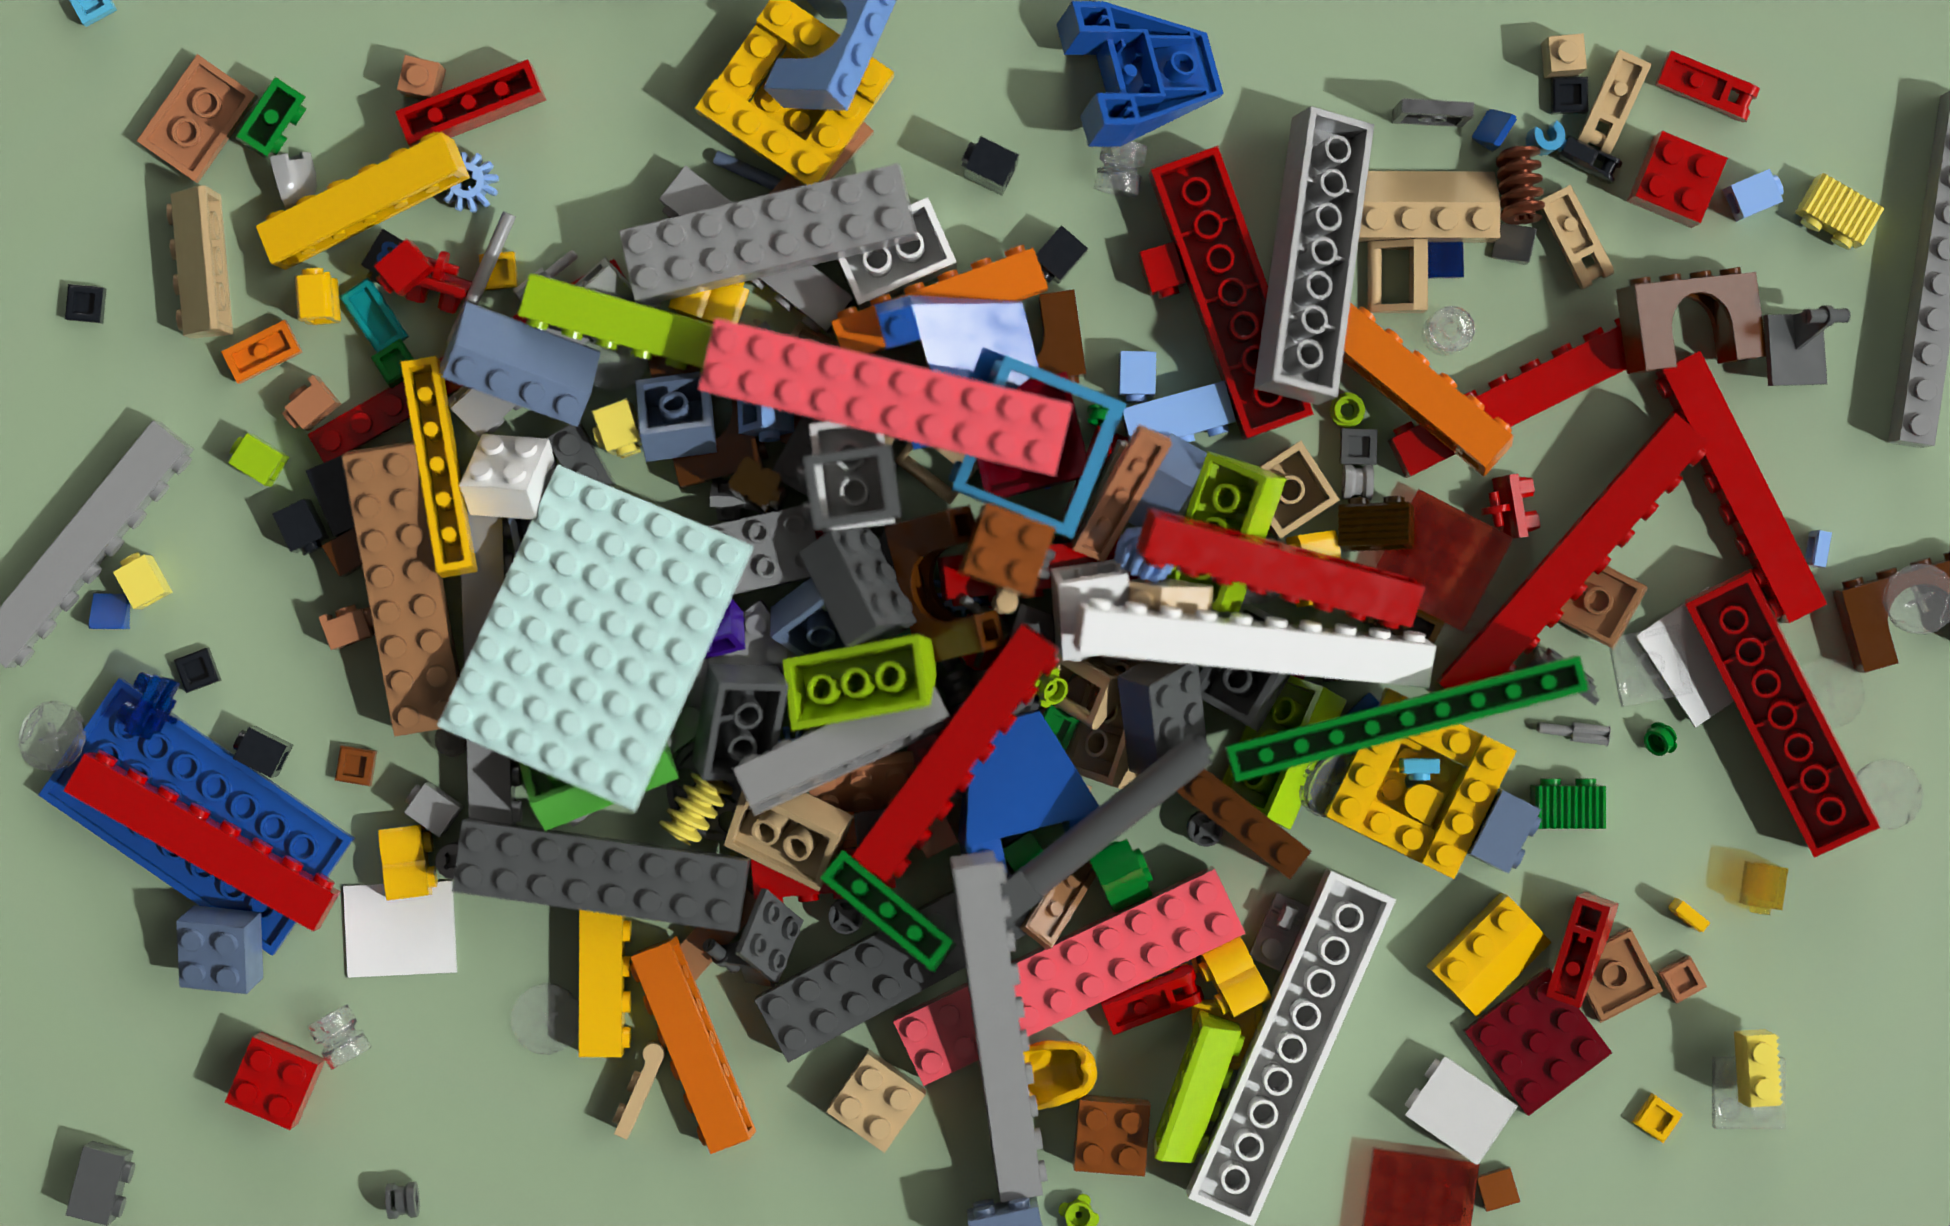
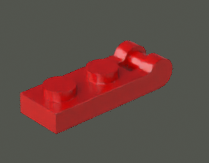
(1706, 85)
(1152, 1000)

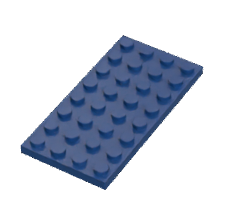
(211, 778)

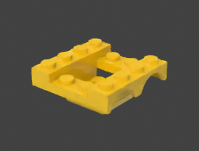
(794, 139)
(1374, 792)

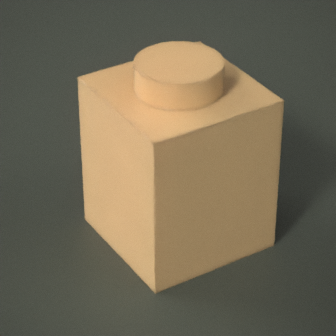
(1563, 55)

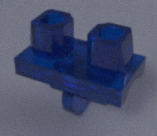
(153, 708)

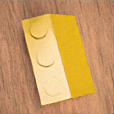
(1489, 953)

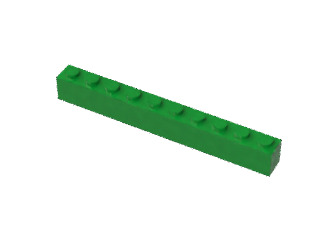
(1407, 718)

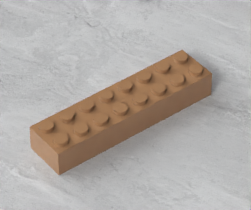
(402, 585)

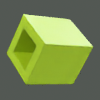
(257, 459)

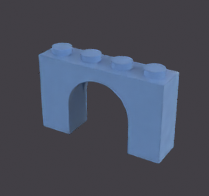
(834, 75)

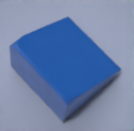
(1493, 129)
(109, 612)

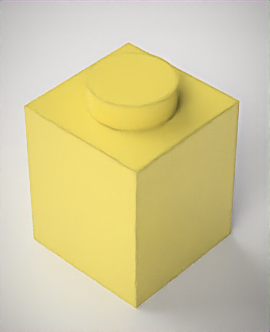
(142, 580)

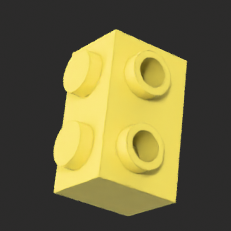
(618, 429)

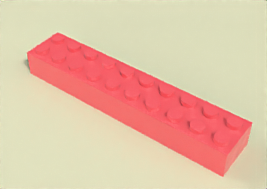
(885, 397)
(1080, 970)

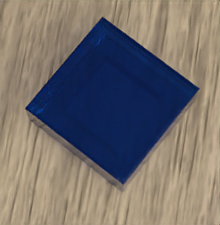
(1445, 260)

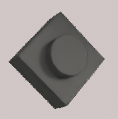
(1358, 446)

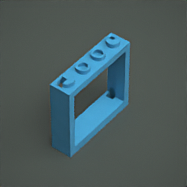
(1000, 375)

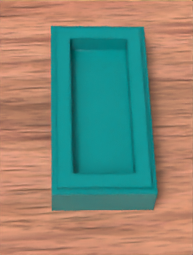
(373, 315)

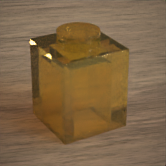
(1763, 887)

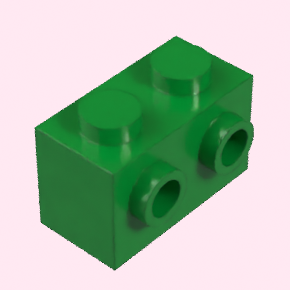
(270, 117)
(1122, 874)

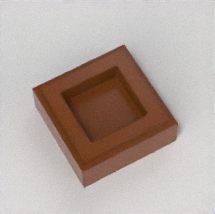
(356, 765)
(1497, 1189)

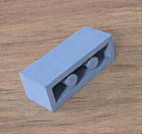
(1184, 413)

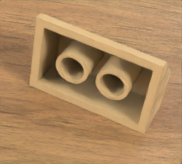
(791, 838)

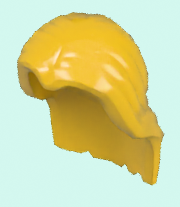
(1060, 1072)

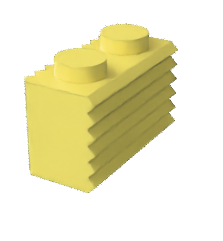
(1838, 211)
(1757, 1068)

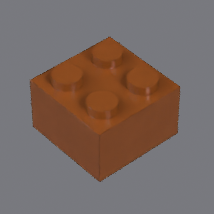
(1006, 550)
(1111, 1135)

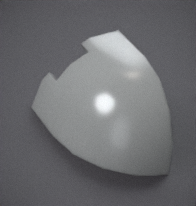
(294, 177)

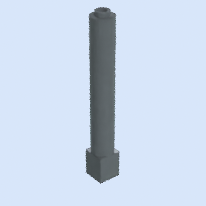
(1105, 824)

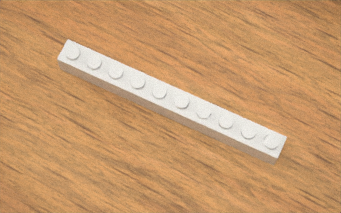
(1253, 644)

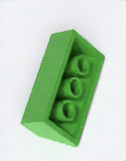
(560, 802)

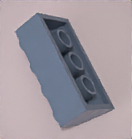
(520, 364)

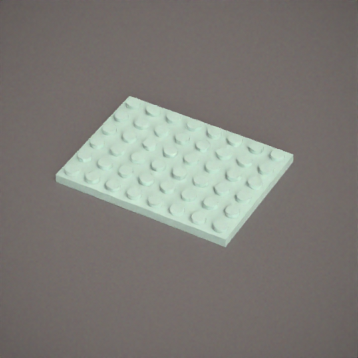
(596, 637)

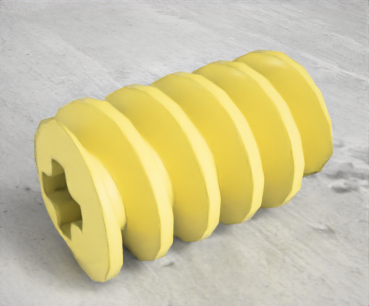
(695, 808)

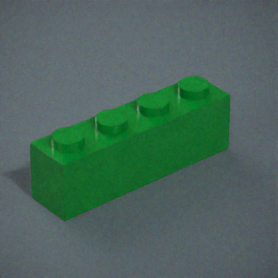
(888, 911)

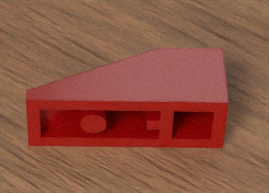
(1581, 948)

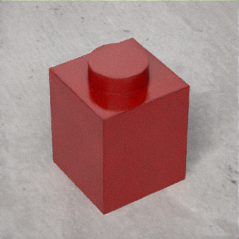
(403, 268)
(1162, 270)

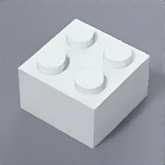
(508, 476)

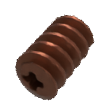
(1517, 185)

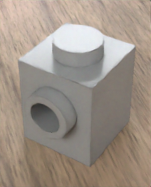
(432, 808)

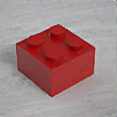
(1677, 179)
(275, 1080)

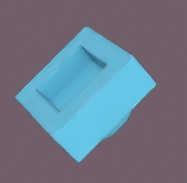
(92, 10)
(1419, 767)

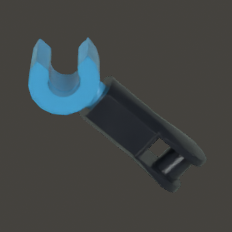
(1574, 151)

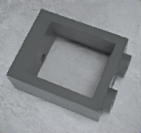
(888, 480)

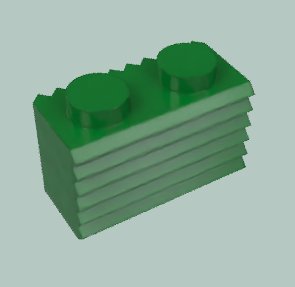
(1570, 805)

